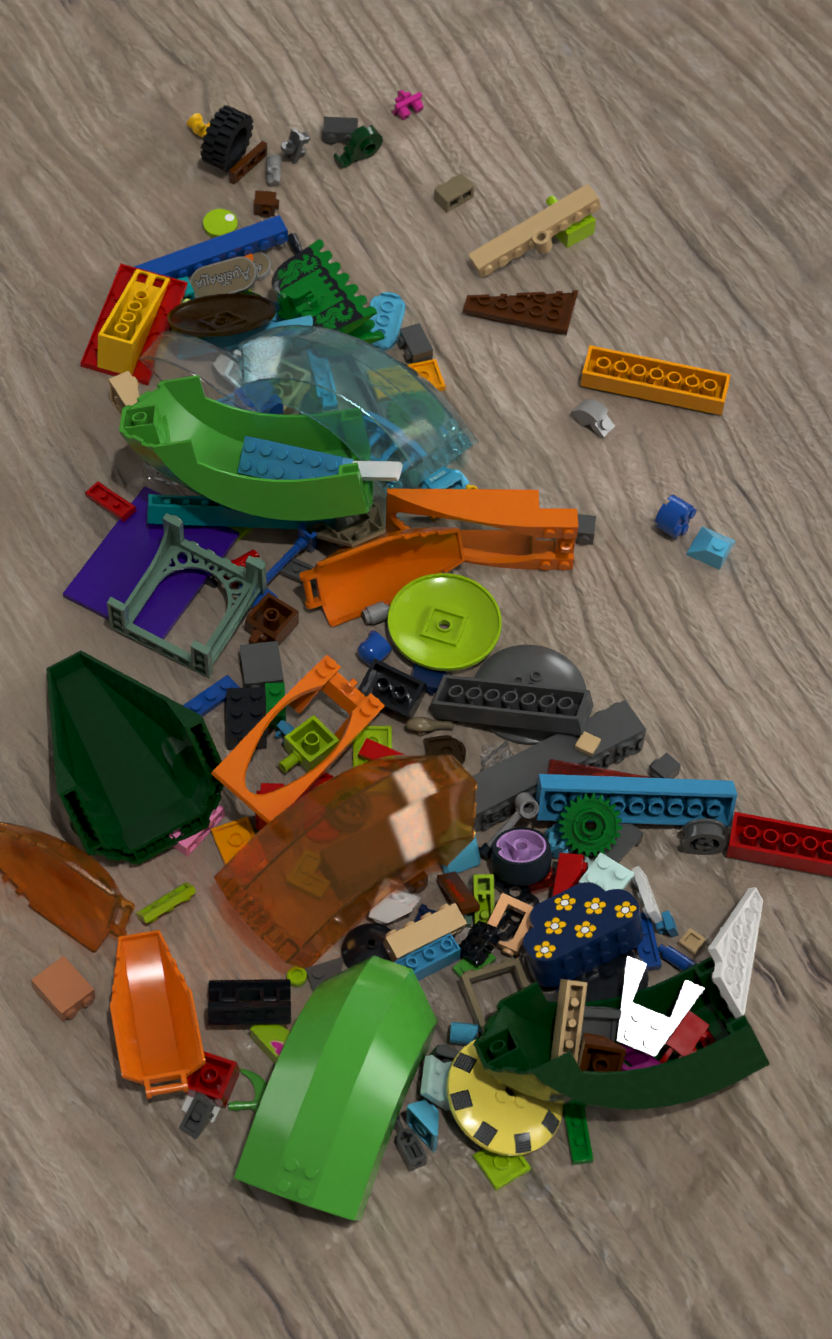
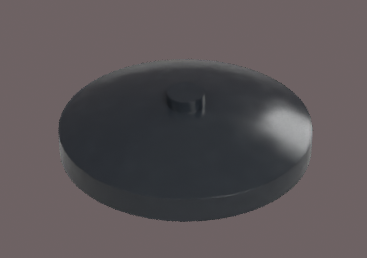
(608, 978)

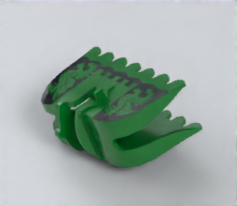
(312, 287)

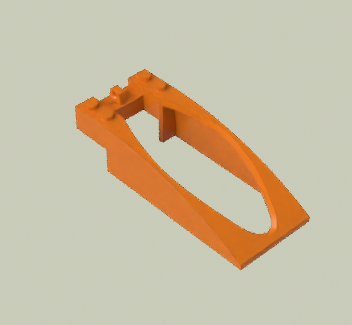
(507, 509)
(323, 677)

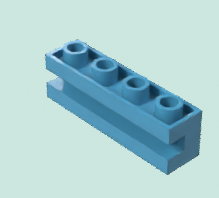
(432, 957)

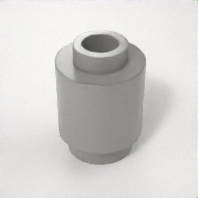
(375, 613)

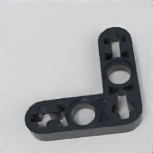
(525, 896)

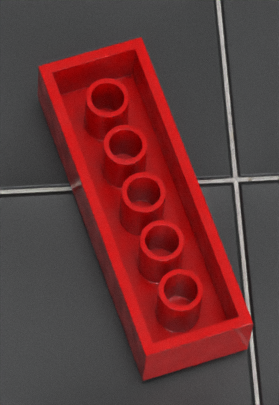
(780, 844)

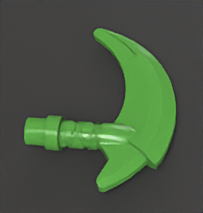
(259, 1087)

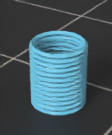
(463, 1033)

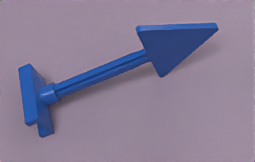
(304, 540)

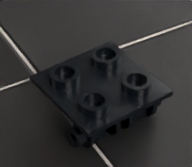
(477, 939)

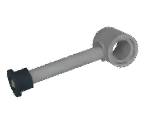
(528, 812)

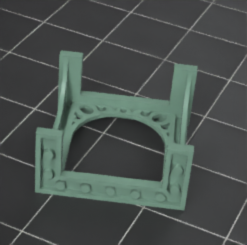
(172, 544)

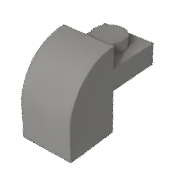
(593, 413)

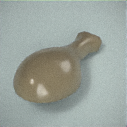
(424, 724)

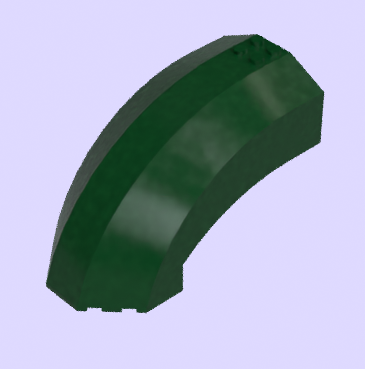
(521, 1034)

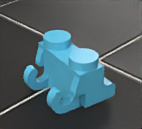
(556, 843)

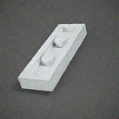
(646, 895)

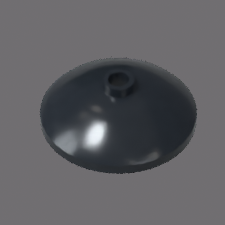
(356, 947)

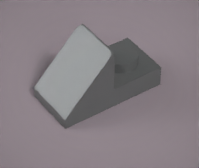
(198, 1115)

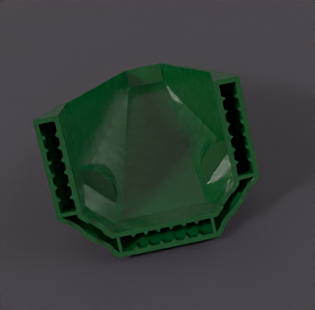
(128, 761)

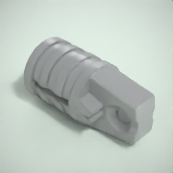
(273, 169)

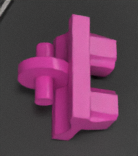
(406, 101)

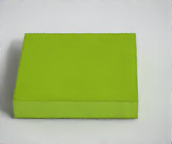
(500, 1168)

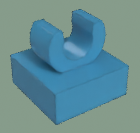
(285, 728)
(667, 925)

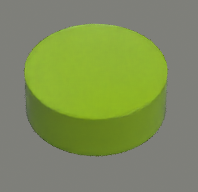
(297, 976)

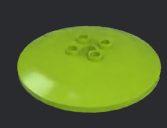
(449, 600)

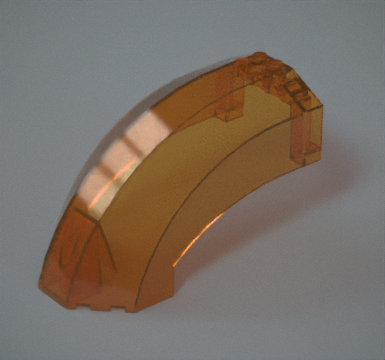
(348, 850)

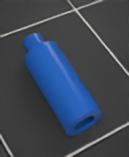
(675, 957)

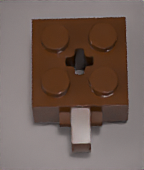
(271, 620)

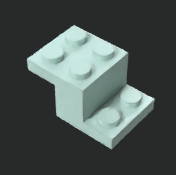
(606, 873)
(435, 1081)

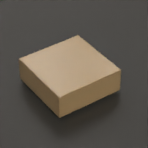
(587, 744)
(691, 941)

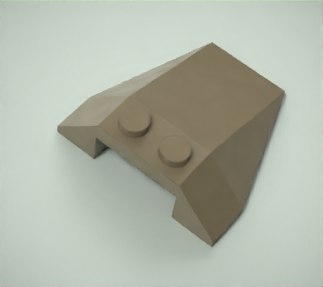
(353, 534)

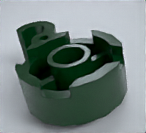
(363, 144)

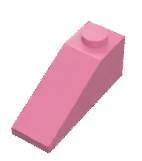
(188, 845)

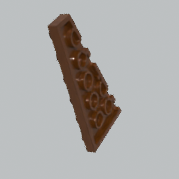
(528, 309)

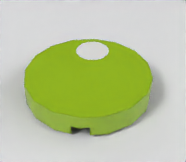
(219, 222)

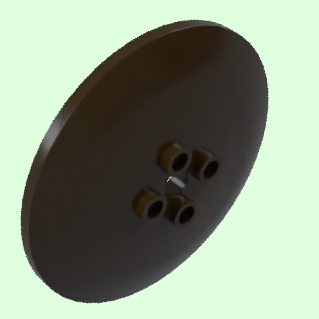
(221, 315)

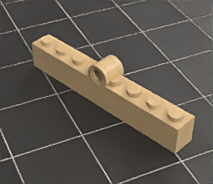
(535, 231)

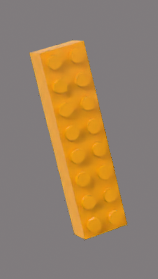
(655, 380)

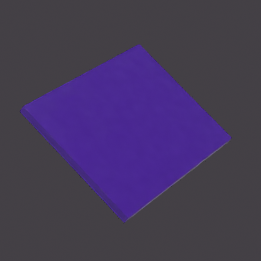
(124, 559)

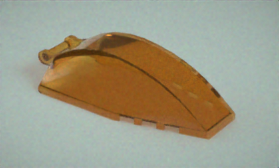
(63, 885)

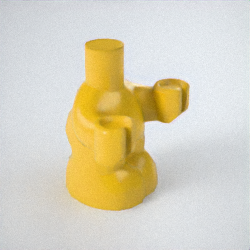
(197, 125)

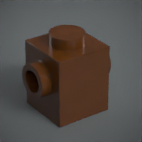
(265, 203)

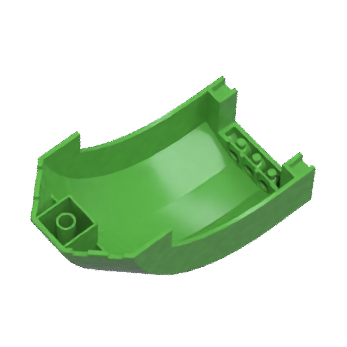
(202, 445)
(340, 1088)

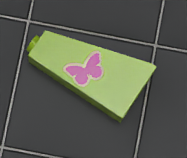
(269, 1039)

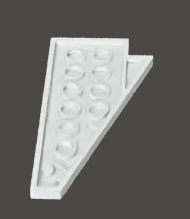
(735, 951)

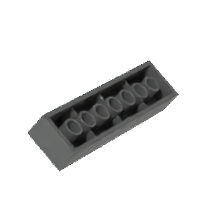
(513, 704)

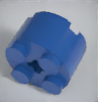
(675, 516)

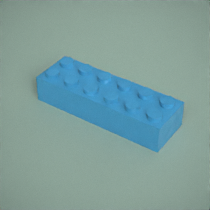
(286, 462)

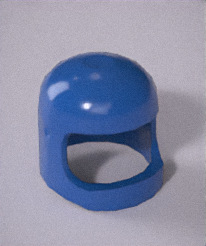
(373, 647)

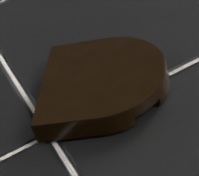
(445, 745)

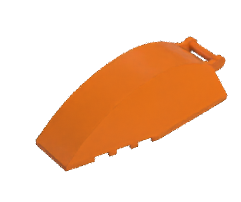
(379, 569)
(153, 1015)

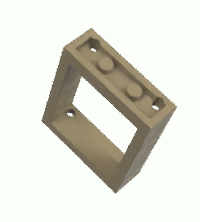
(488, 971)

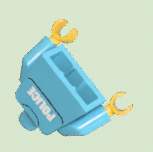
(446, 479)

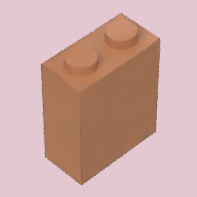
(63, 989)

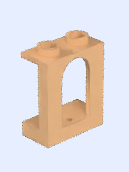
(505, 901)

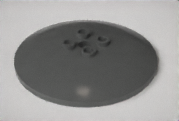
(532, 666)

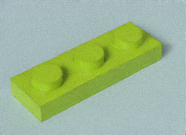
(166, 903)

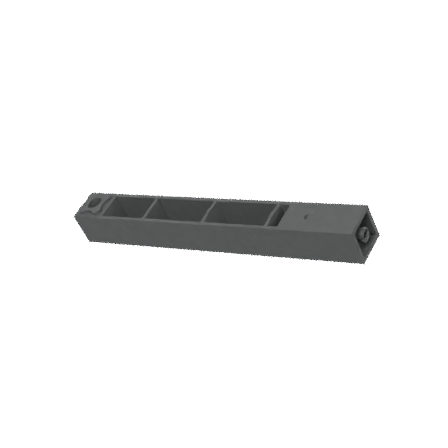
(500, 784)

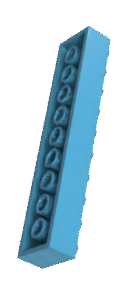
(640, 798)

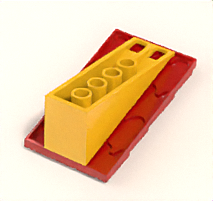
(131, 321)

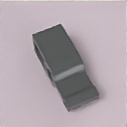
(411, 1152)

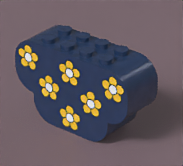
(580, 932)

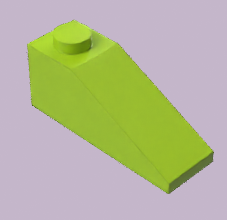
(484, 893)

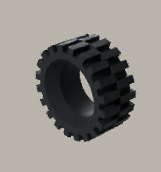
(226, 138)

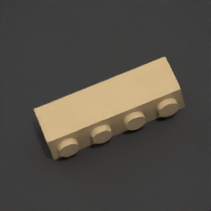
(423, 932)
(569, 1018)

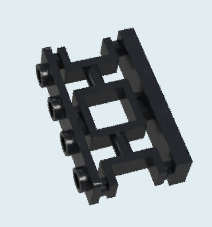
(266, 1011)

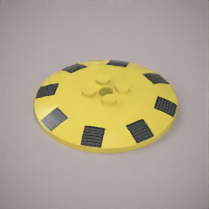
(491, 1116)

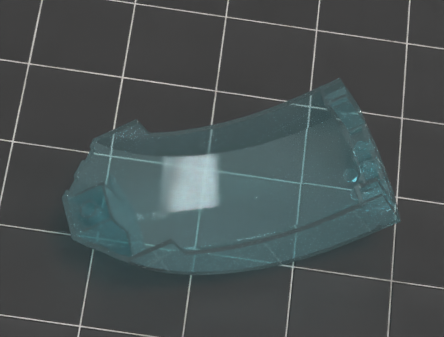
(358, 395)

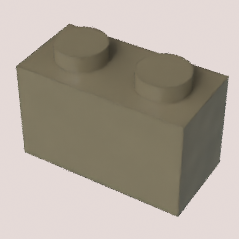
(453, 192)

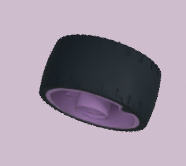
(521, 856)

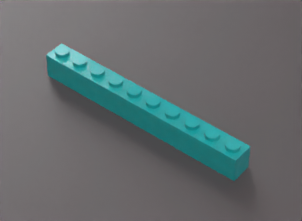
(206, 512)

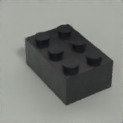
(393, 688)
(244, 711)

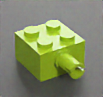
(576, 231)
(308, 745)

